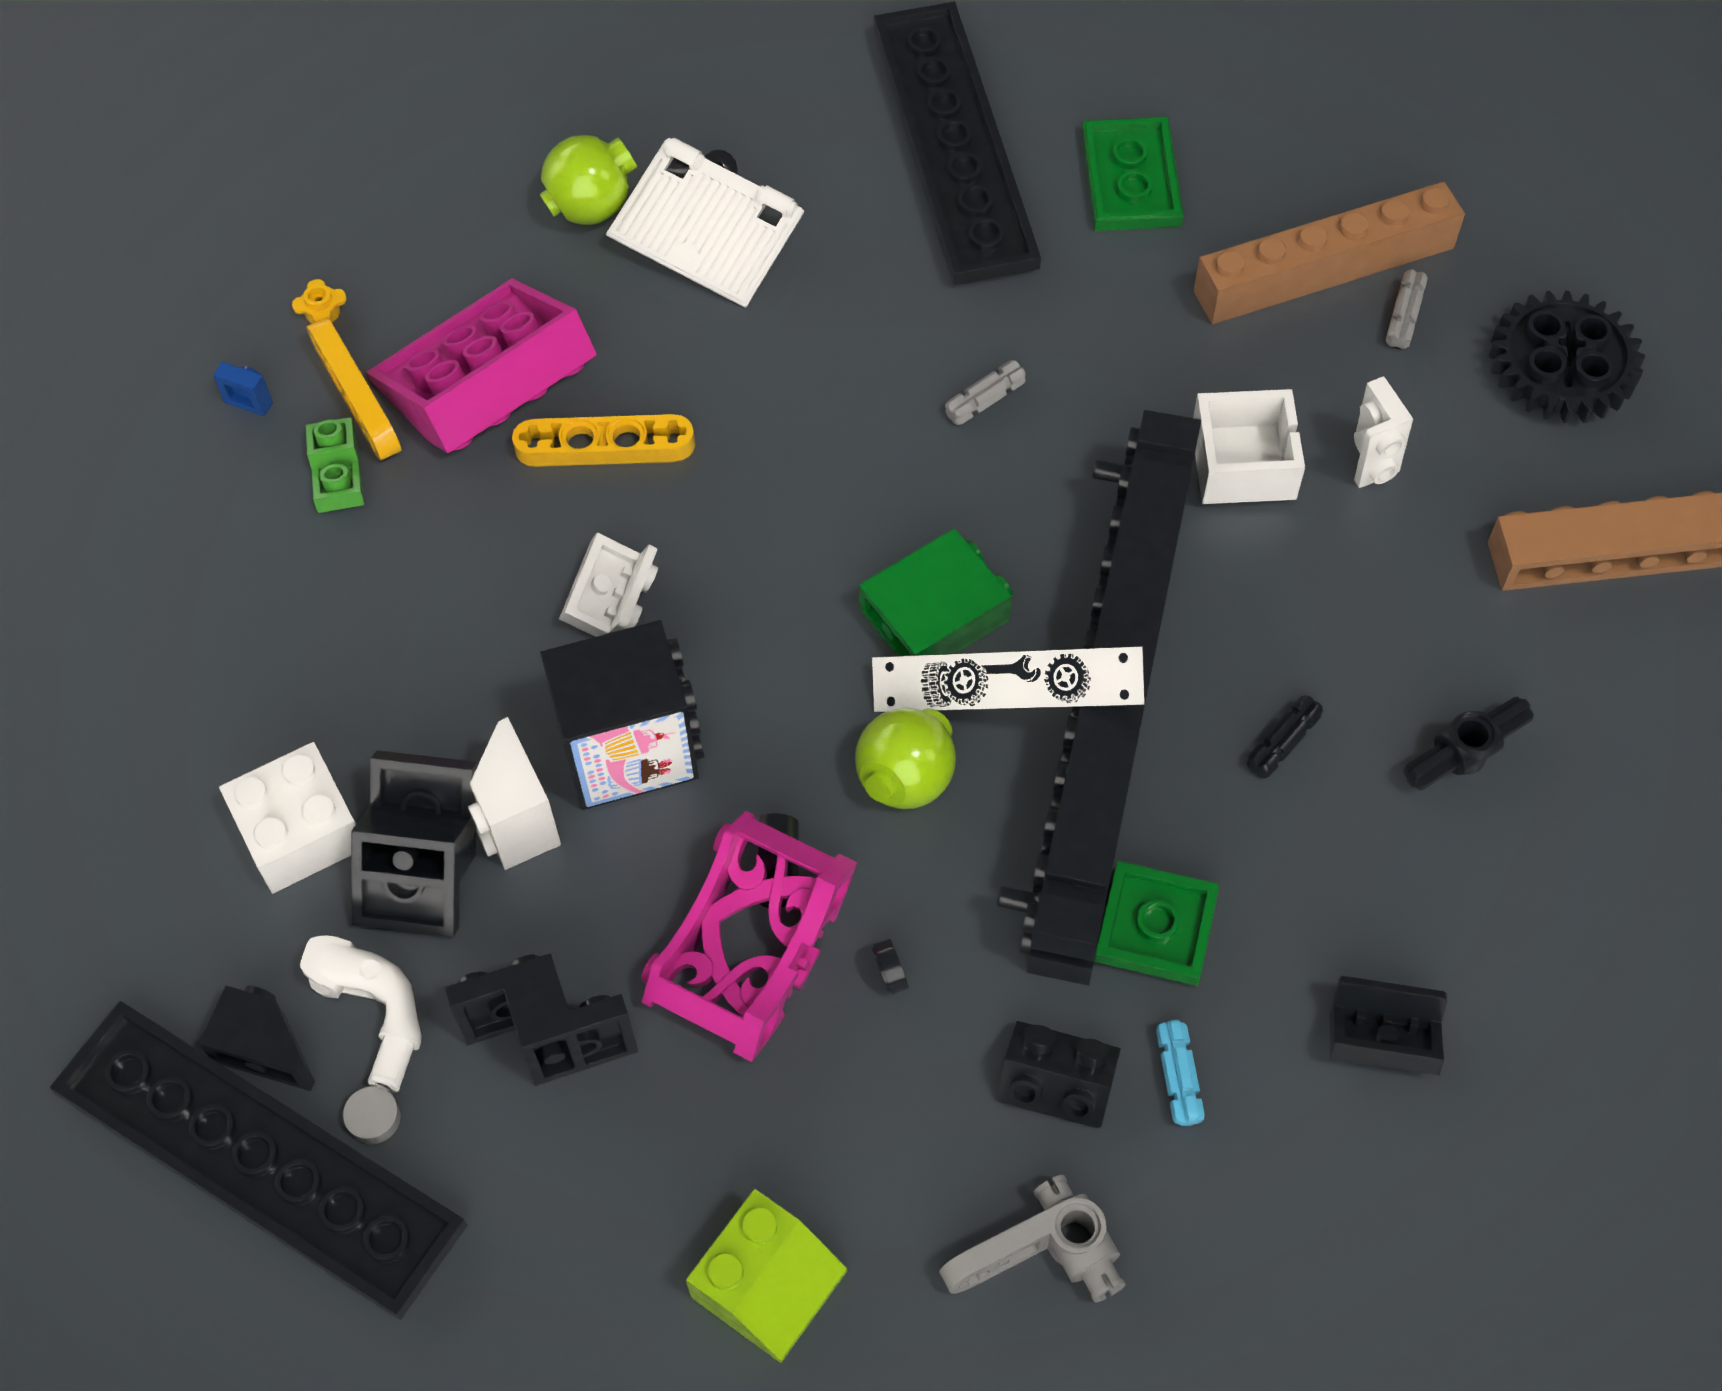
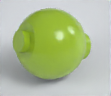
(586, 178)
(906, 757)

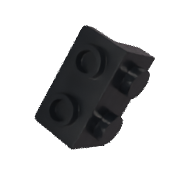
(1387, 1025)
(1058, 1074)

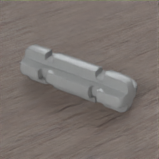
(1406, 309)
(985, 392)

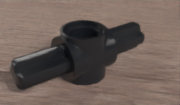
(1456, 757)

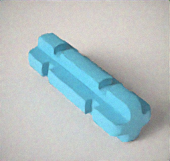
(1180, 1073)

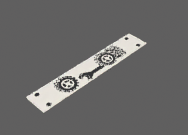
(1010, 679)

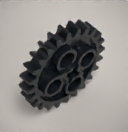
(1599, 353)

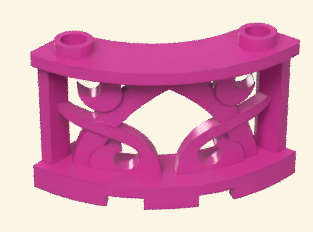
(762, 1007)

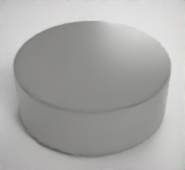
(371, 1115)

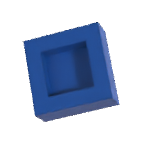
(243, 388)

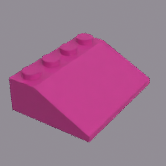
(483, 363)

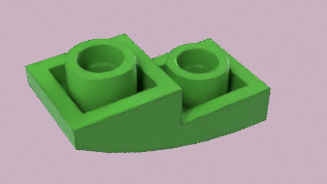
(334, 465)

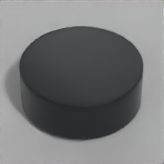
(890, 966)

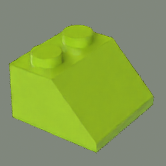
(766, 1276)

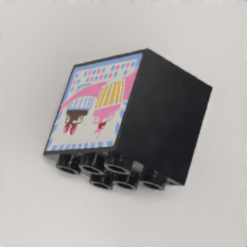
(624, 713)

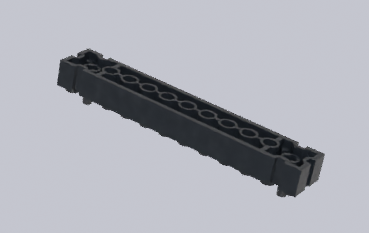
(1102, 741)

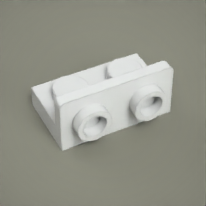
(1381, 434)

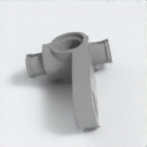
(1082, 1261)

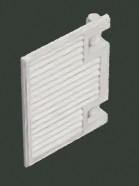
(705, 223)

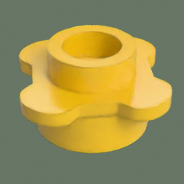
(319, 302)

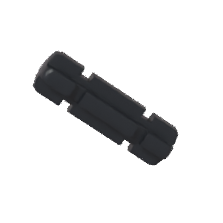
(1284, 736)

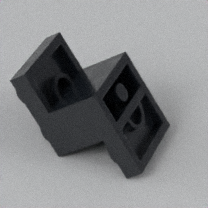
(413, 844)
(533, 1003)

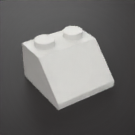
(510, 802)

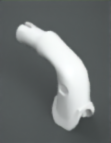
(339, 968)

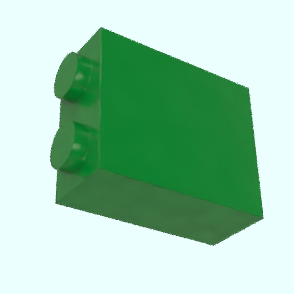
(936, 599)

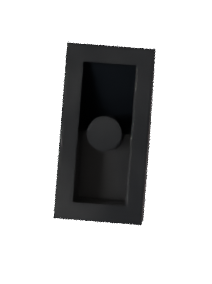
(255, 1037)

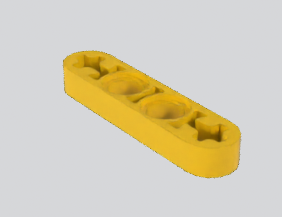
(354, 389)
(603, 447)

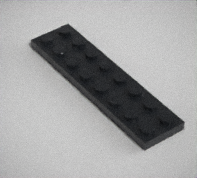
(956, 144)
(260, 1159)

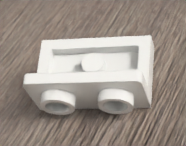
(609, 587)

